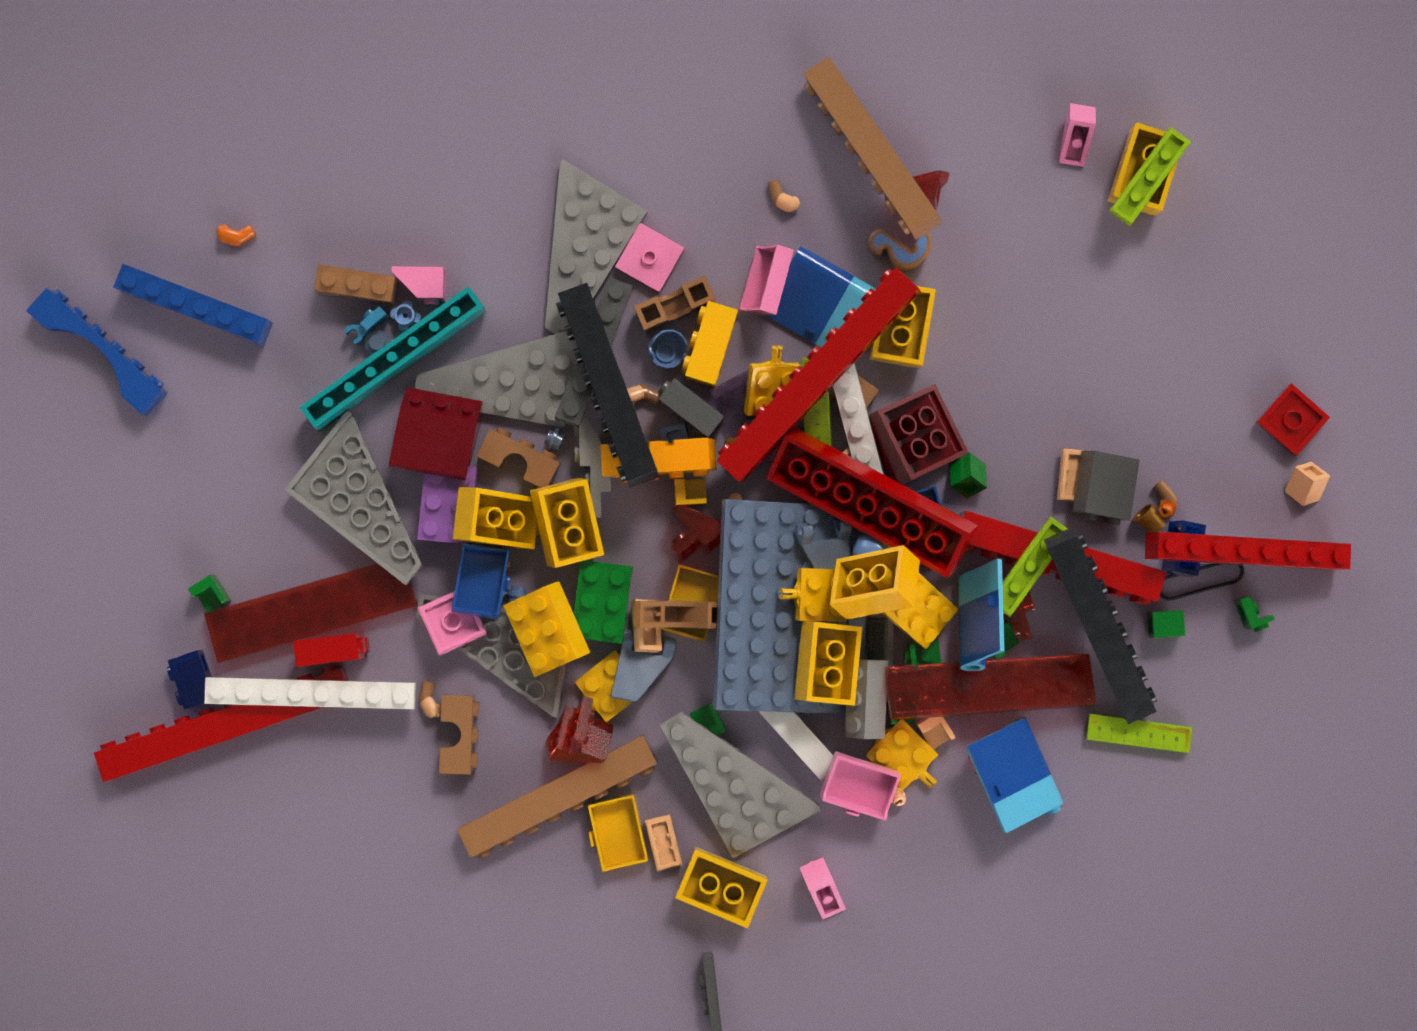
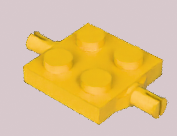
(765, 379)
(813, 595)
(599, 684)
(905, 752)

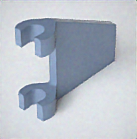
(824, 553)
(639, 669)

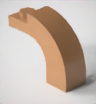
(675, 614)

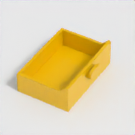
(693, 586)
(617, 832)

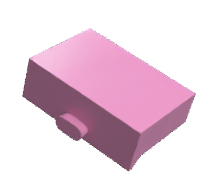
(766, 280)
(859, 786)

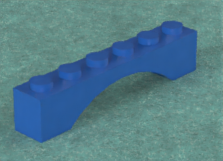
(193, 304)
(135, 385)

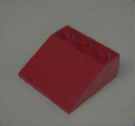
(436, 433)
(916, 435)

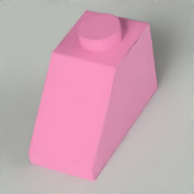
(1077, 134)
(424, 282)
(822, 888)

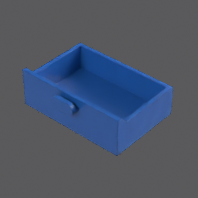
(481, 581)

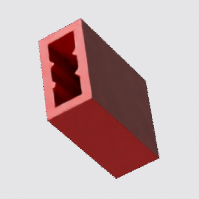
(331, 649)

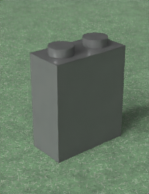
(690, 408)
(1105, 487)

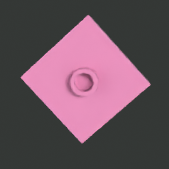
(649, 257)
(447, 628)

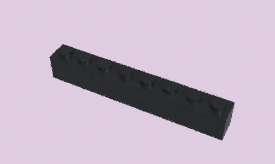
(608, 386)
(1100, 625)

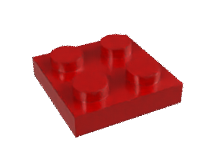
(1292, 419)

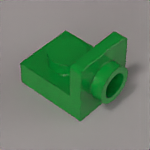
(1248, 613)
(918, 655)

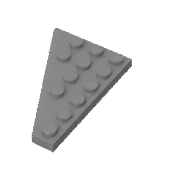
(588, 236)
(512, 382)
(350, 495)
(504, 658)
(737, 792)

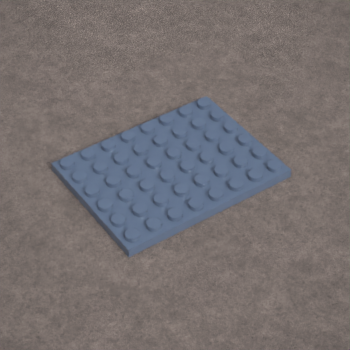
(754, 626)

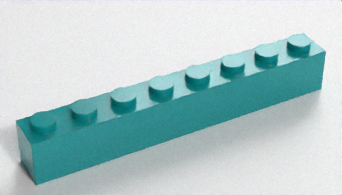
(393, 359)

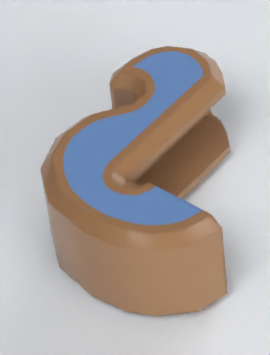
(896, 252)

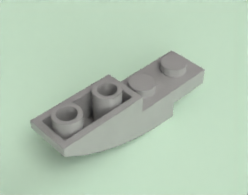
(590, 457)

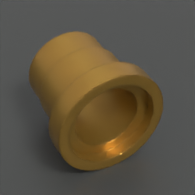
(1149, 519)

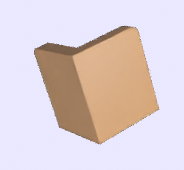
(1307, 483)
(935, 731)

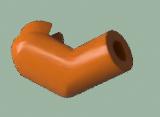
(234, 237)

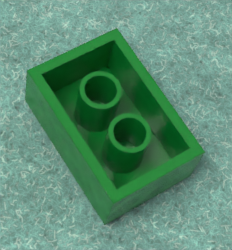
(602, 600)

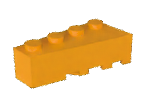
(671, 459)

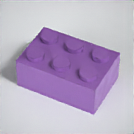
(440, 504)

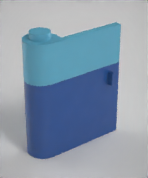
(817, 296)
(980, 615)
(1015, 775)

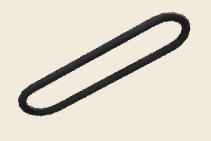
(1203, 589)

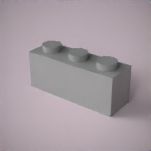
(868, 715)

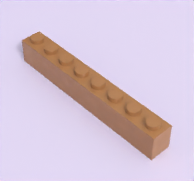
(872, 148)
(556, 796)

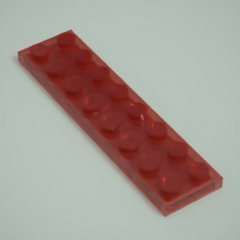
(306, 611)
(998, 688)

